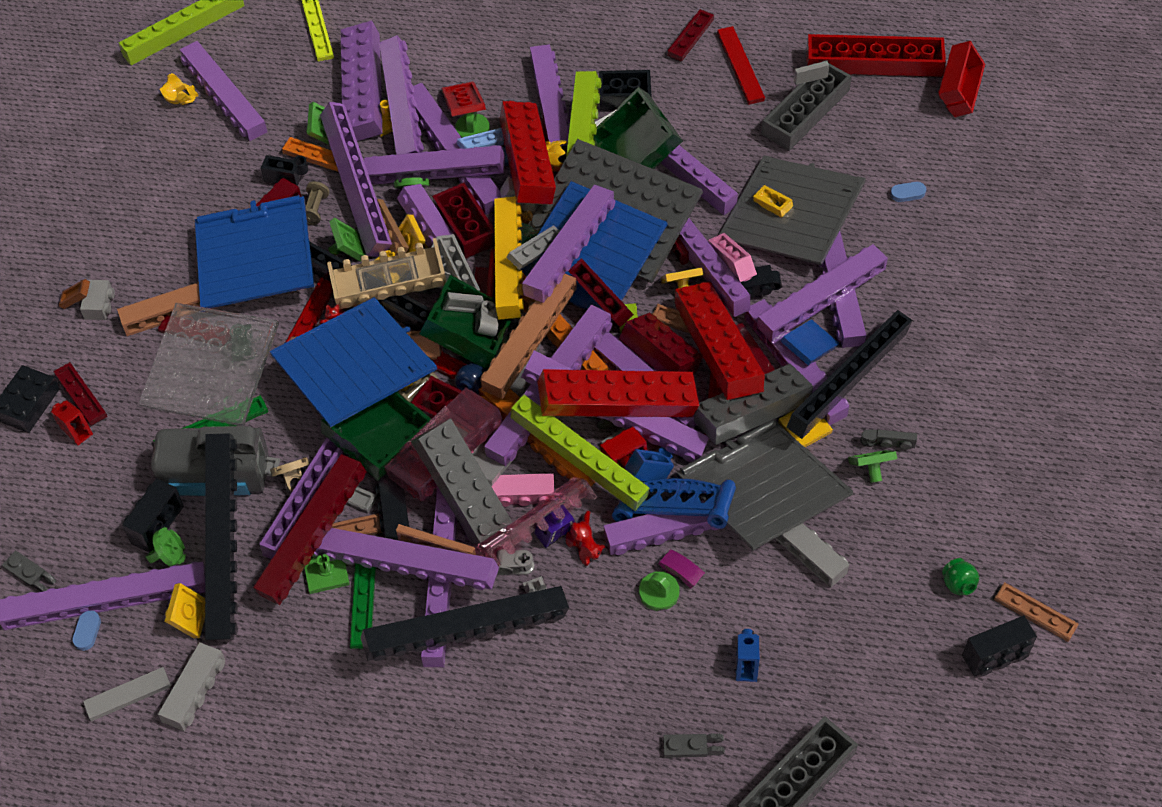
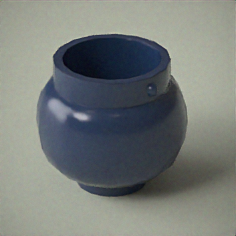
(469, 377)

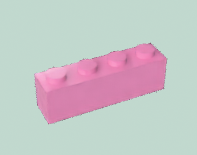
(734, 257)
(523, 488)

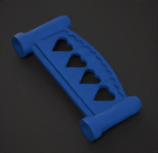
(714, 509)

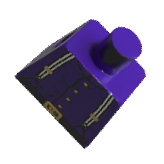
(557, 528)

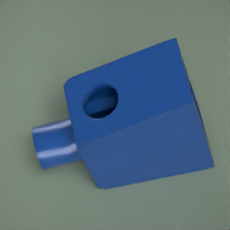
(747, 650)

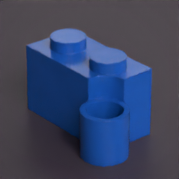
(649, 464)

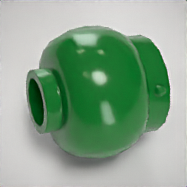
(960, 577)

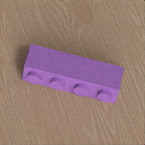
(418, 203)

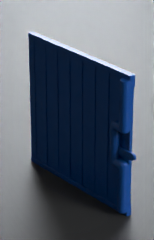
(614, 250)
(253, 252)
(353, 361)

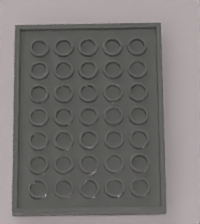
(632, 185)

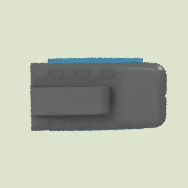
(181, 458)

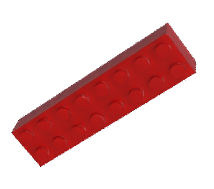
(879, 54)
(527, 153)
(719, 341)
(617, 393)

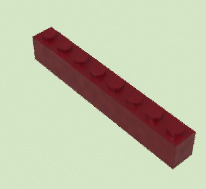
(310, 530)

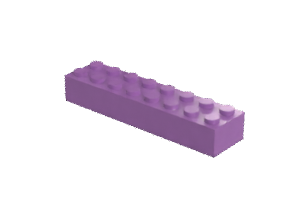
(362, 78)

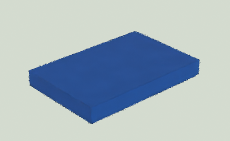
(809, 342)

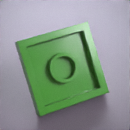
(315, 126)
(346, 240)
(872, 460)
(325, 574)

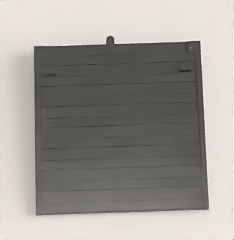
(812, 224)
(774, 483)

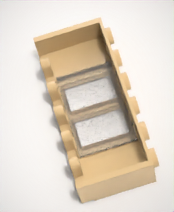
(387, 276)

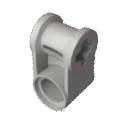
(486, 319)
(514, 562)

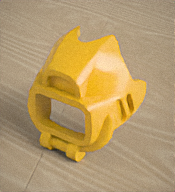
(173, 91)
(554, 152)

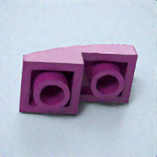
(681, 566)

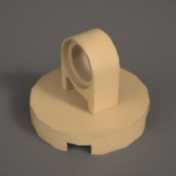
(290, 471)

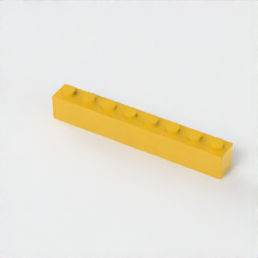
(506, 273)

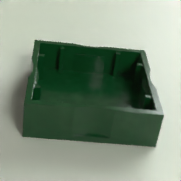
(638, 131)
(457, 329)
(377, 432)

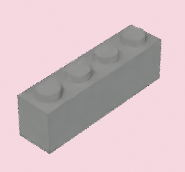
(815, 554)
(192, 686)

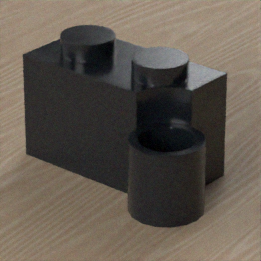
(276, 168)
(763, 282)

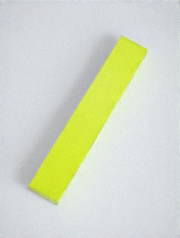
(317, 30)

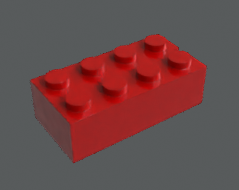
(962, 79)

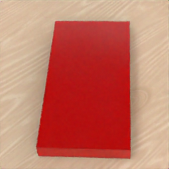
(463, 98)

